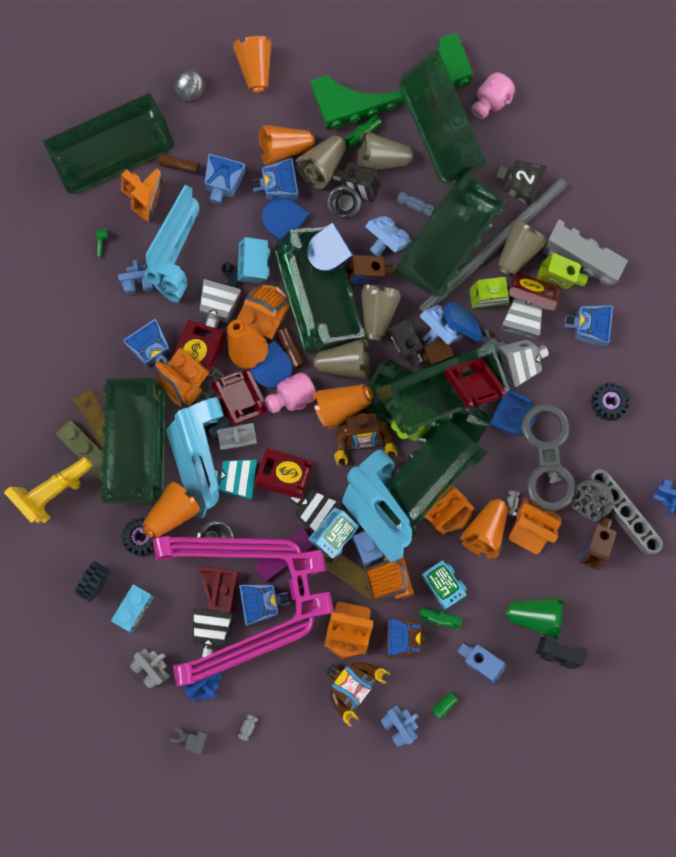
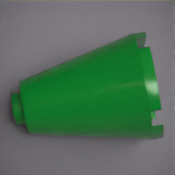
(538, 615)

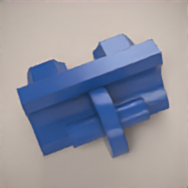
(666, 495)
(203, 688)

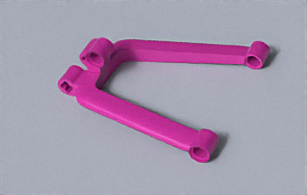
(307, 605)

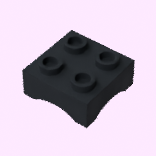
(553, 650)

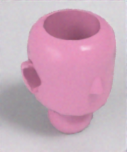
(493, 95)
(292, 393)

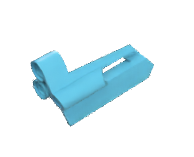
(167, 245)
(189, 442)
(362, 498)

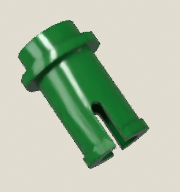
(444, 705)

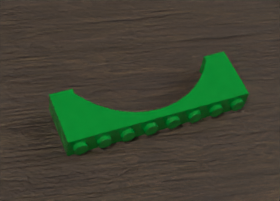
(342, 105)

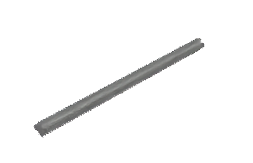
(497, 242)

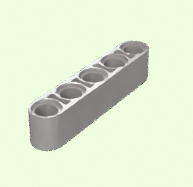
(635, 516)

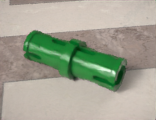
(370, 126)
(440, 618)

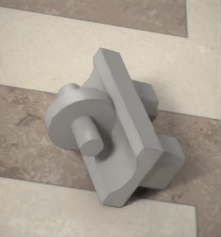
(237, 436)
(152, 665)

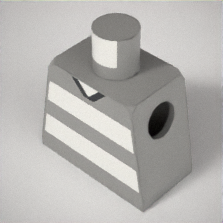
(218, 302)
(523, 319)
(521, 361)

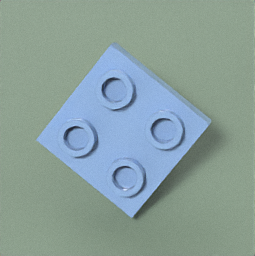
(387, 235)
(436, 320)

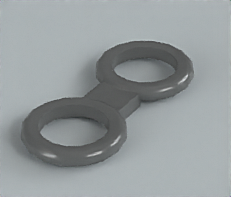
(548, 457)

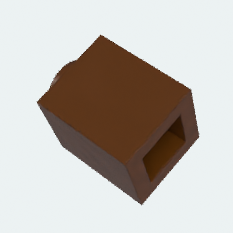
(436, 353)

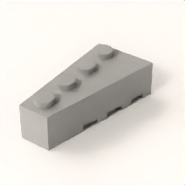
(594, 261)

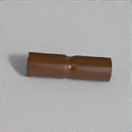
(181, 164)
(289, 345)

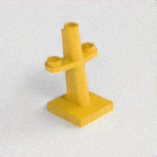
(34, 501)

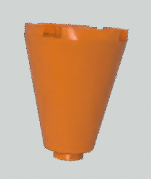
(254, 61)
(283, 143)
(245, 345)
(340, 403)
(170, 511)
(487, 530)

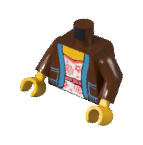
(363, 432)
(352, 686)

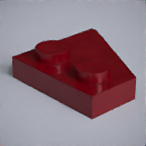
(220, 587)

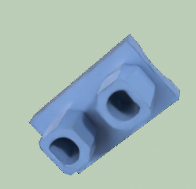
(134, 275)
(404, 723)

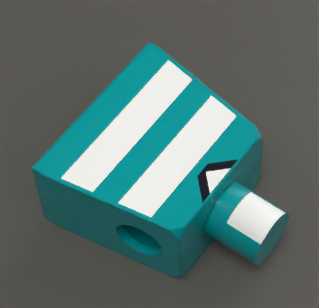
(238, 478)

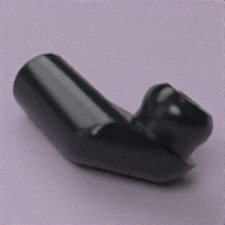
(231, 274)

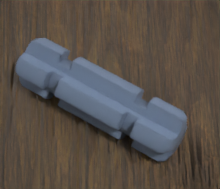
(415, 203)
(222, 424)

